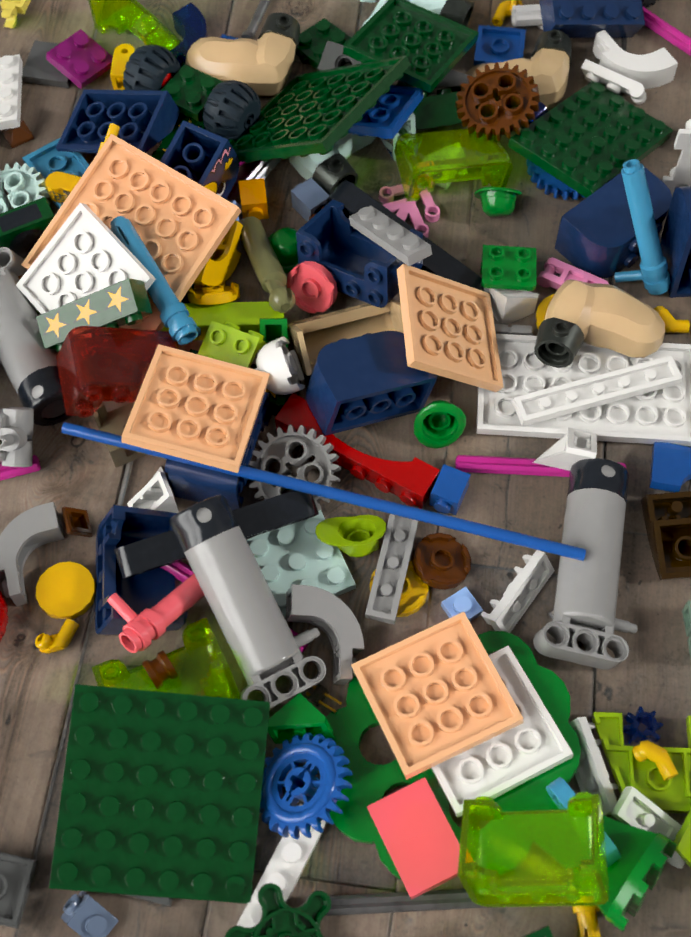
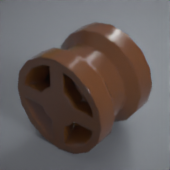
(159, 669)

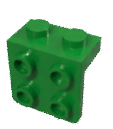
(509, 267)

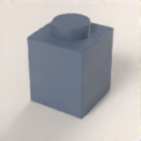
(308, 198)

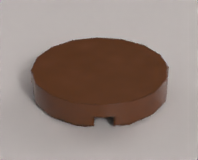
(441, 561)

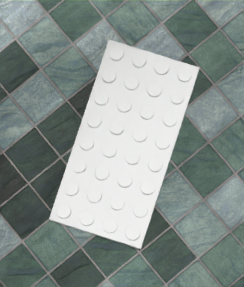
(641, 419)

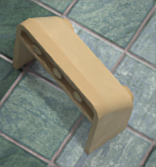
(315, 332)

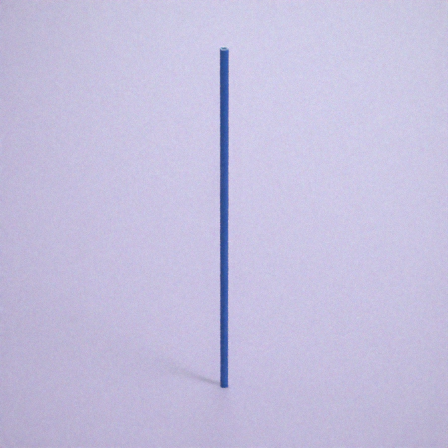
(349, 497)

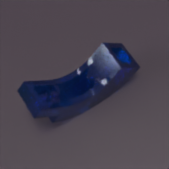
(191, 27)

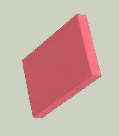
(417, 837)

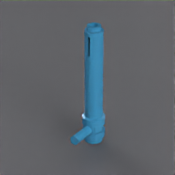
(653, 263)
(173, 313)

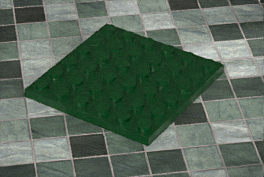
(317, 110)
(160, 795)

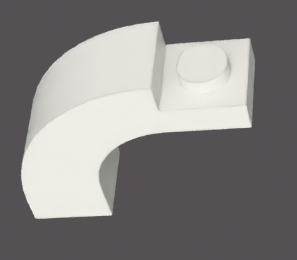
(648, 69)

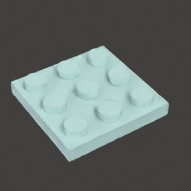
(300, 558)

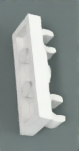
(520, 592)
(592, 772)

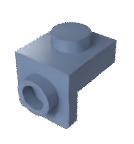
(87, 916)

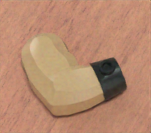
(258, 63)
(547, 65)
(600, 317)

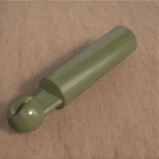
(266, 265)

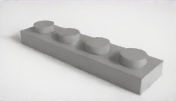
(390, 235)
(391, 569)

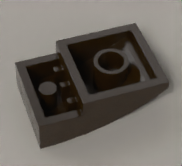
(669, 532)

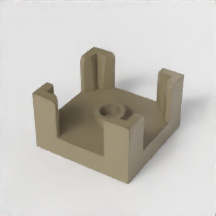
(114, 423)

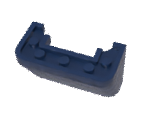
(119, 528)

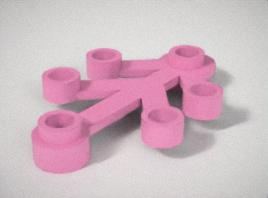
(410, 208)

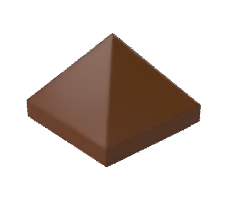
(18, 135)
(76, 522)

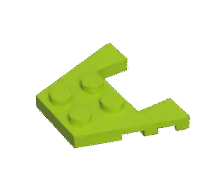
(668, 795)

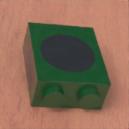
(24, 226)

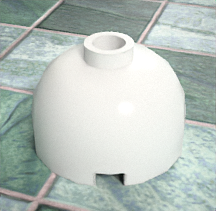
(282, 365)

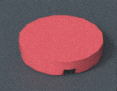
(313, 287)

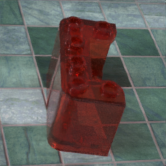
(105, 365)

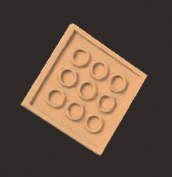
(449, 329)
(196, 408)
(436, 695)

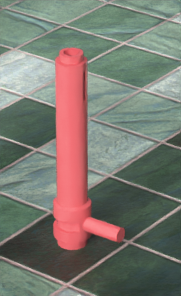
(153, 622)

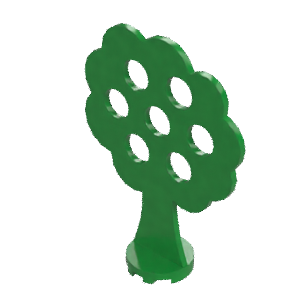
(639, 849)

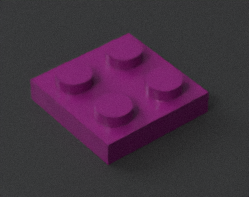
(80, 59)

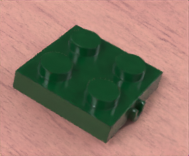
(314, 39)

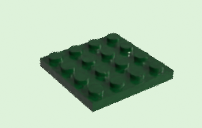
(412, 31)

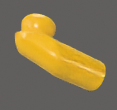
(504, 11)
(56, 642)
(656, 754)

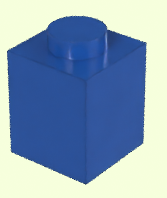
(449, 490)

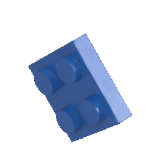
(498, 44)

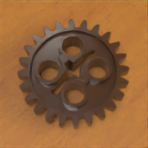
(497, 101)

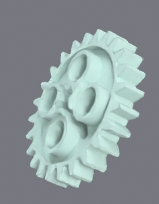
(23, 186)

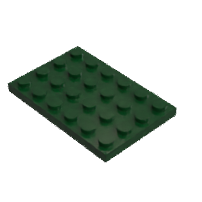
(590, 138)

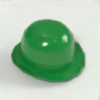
(497, 200)
(285, 247)
(439, 424)

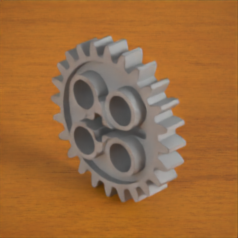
(281, 448)

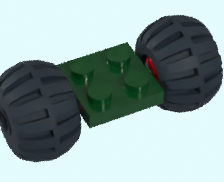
(226, 106)

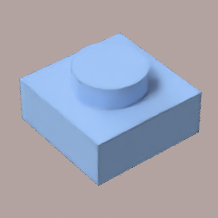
(462, 602)

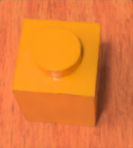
(253, 198)

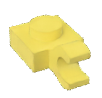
(11, 8)

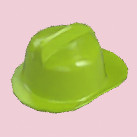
(352, 535)

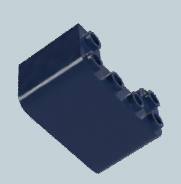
(354, 260)
(200, 483)

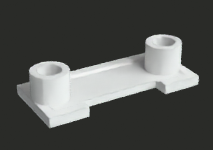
(681, 174)

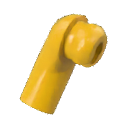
(671, 324)

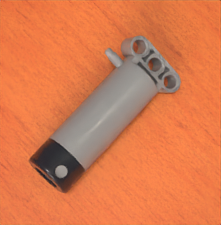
(22, 351)
(589, 588)
(243, 601)

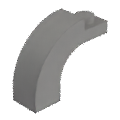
(19, 540)
(333, 617)

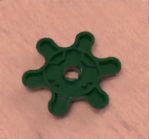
(282, 920)

